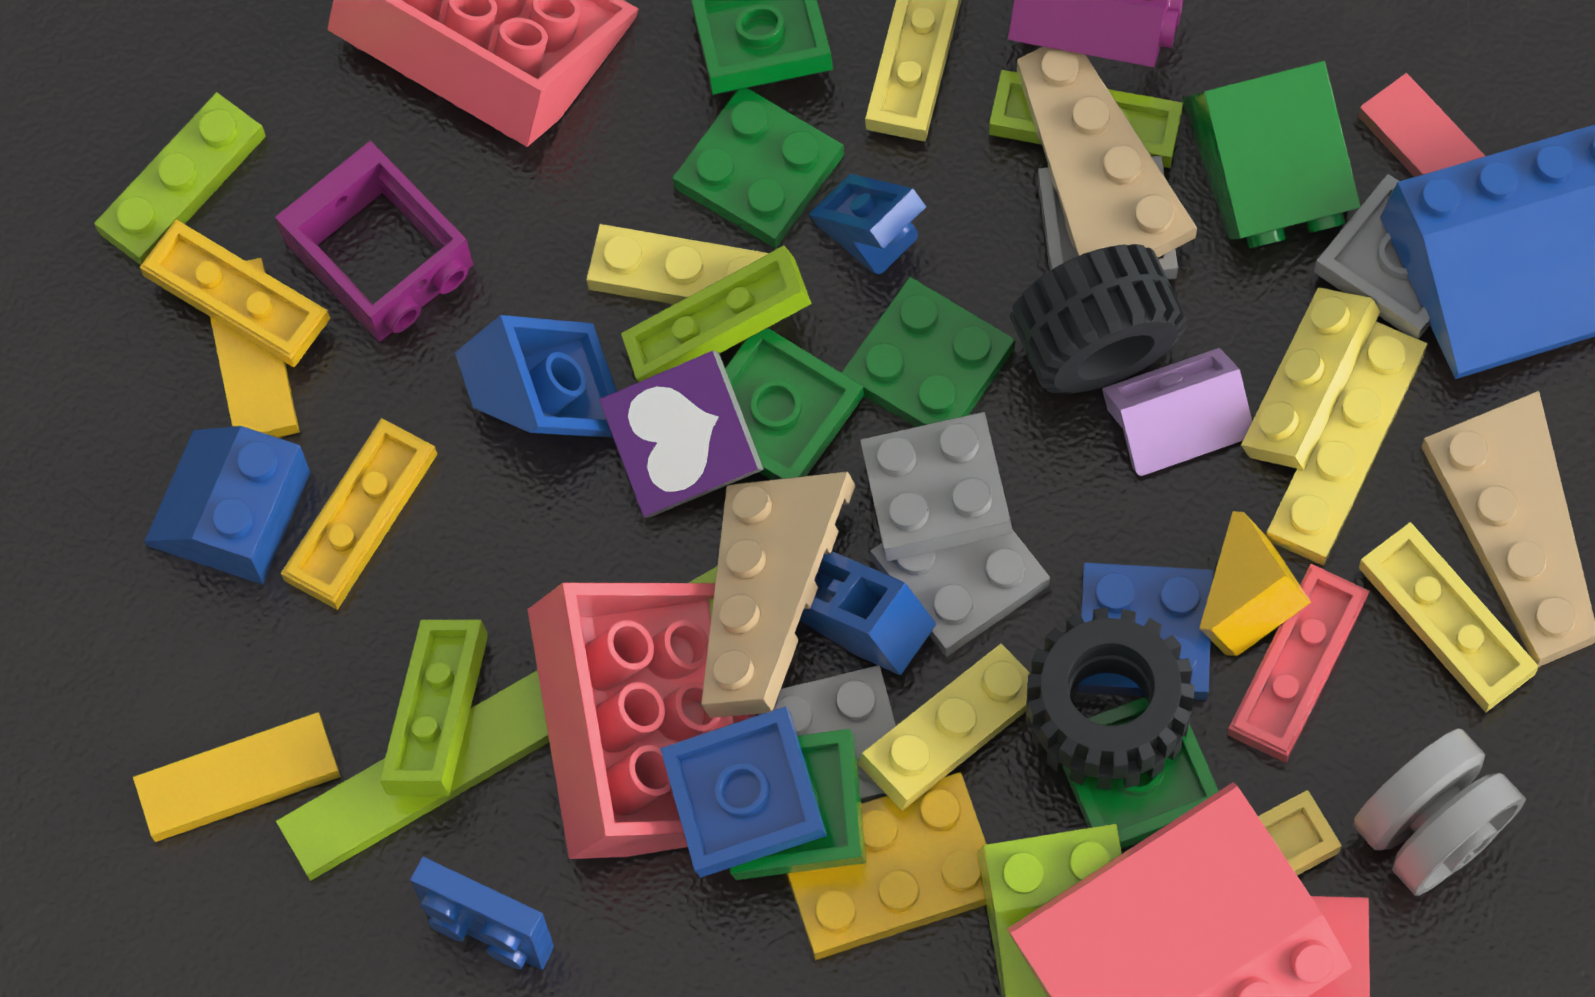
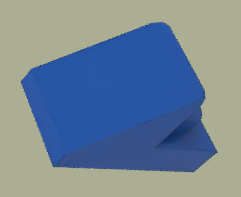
(870, 219)

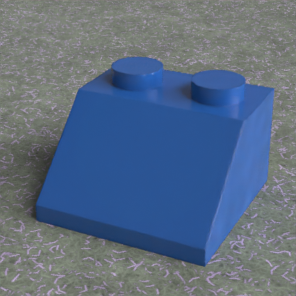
(231, 500)

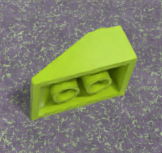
(1027, 875)

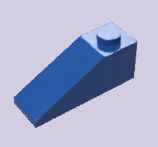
(868, 613)

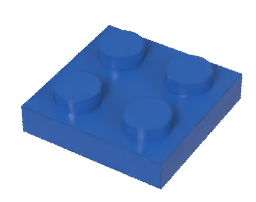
(1166, 595)
(743, 792)
(467, 907)

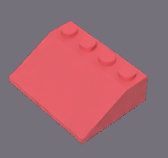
(493, 58)
(616, 686)
(1186, 915)

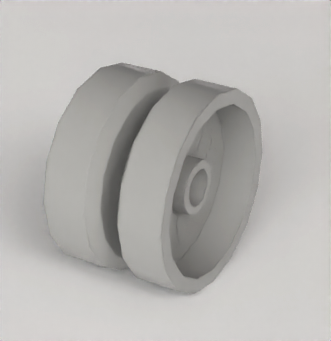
(1438, 811)

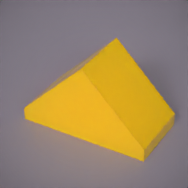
(1249, 589)

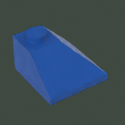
(539, 375)

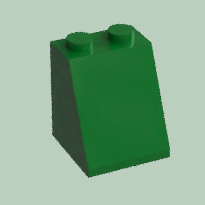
(1274, 153)

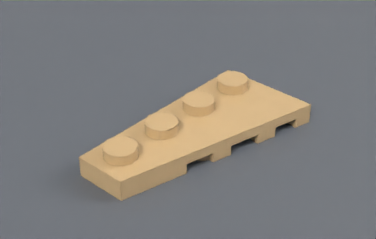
(1097, 160)
(1516, 515)
(763, 582)

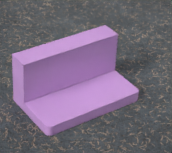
(1180, 410)

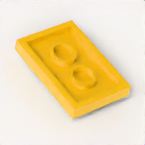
(915, 872)

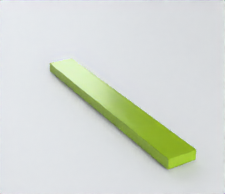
(362, 813)

